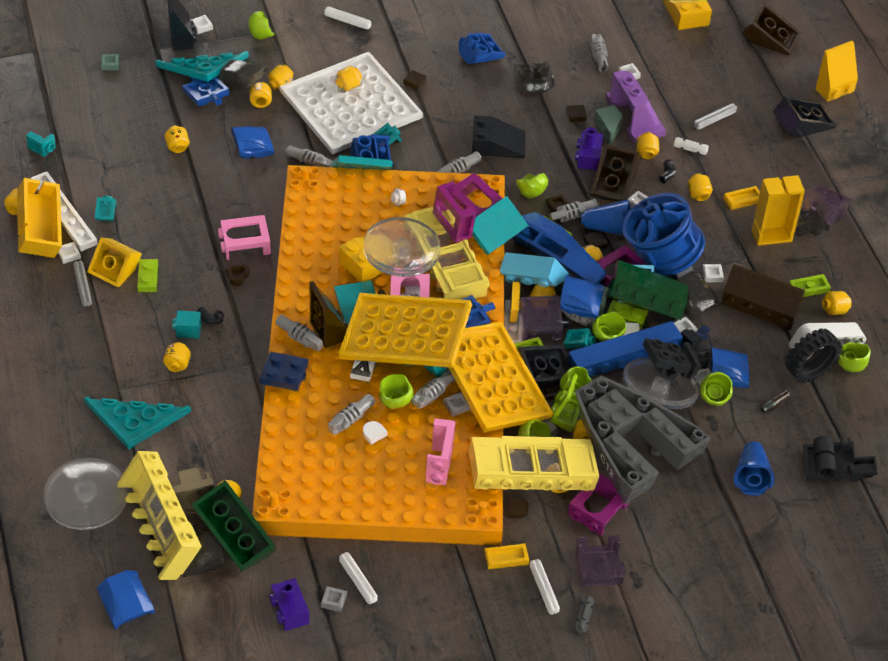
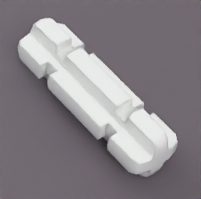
(691, 146)

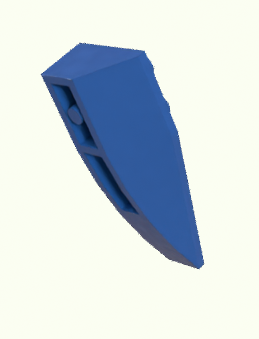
(553, 241)

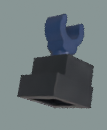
(693, 337)

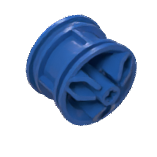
(664, 233)

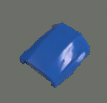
(479, 48)
(252, 141)
(371, 147)
(581, 297)
(732, 364)
(124, 598)

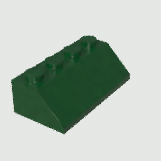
(648, 290)
(234, 526)

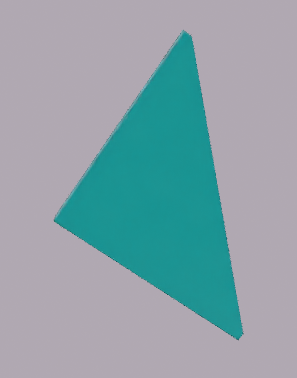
(202, 66)
(135, 420)

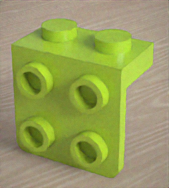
(566, 409)

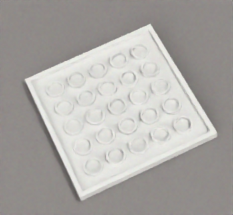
(343, 115)

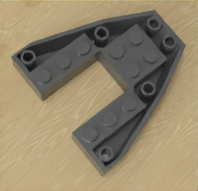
(613, 412)

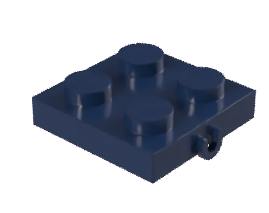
(284, 371)

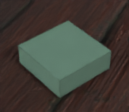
(110, 62)

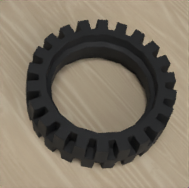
(821, 362)

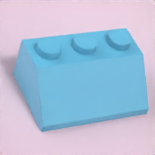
(532, 270)

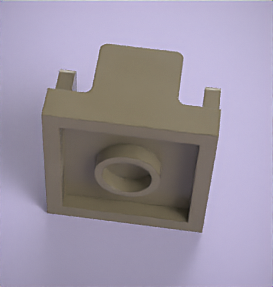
(191, 488)

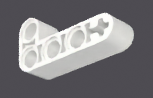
(844, 332)

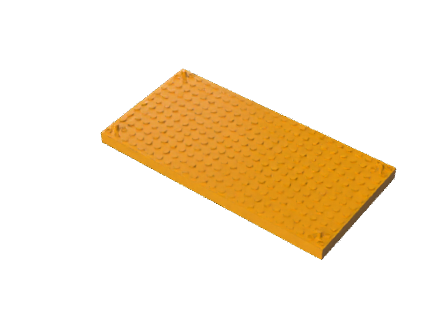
(341, 482)

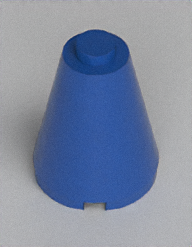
(607, 218)
(753, 470)

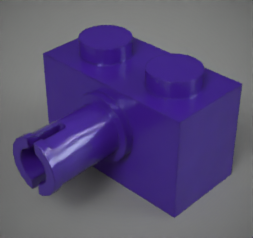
(590, 149)
(289, 604)

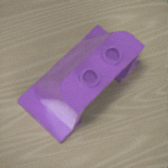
(628, 92)

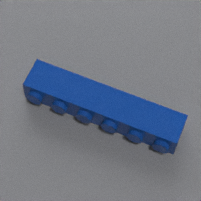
(621, 350)

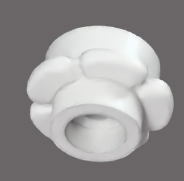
(398, 197)

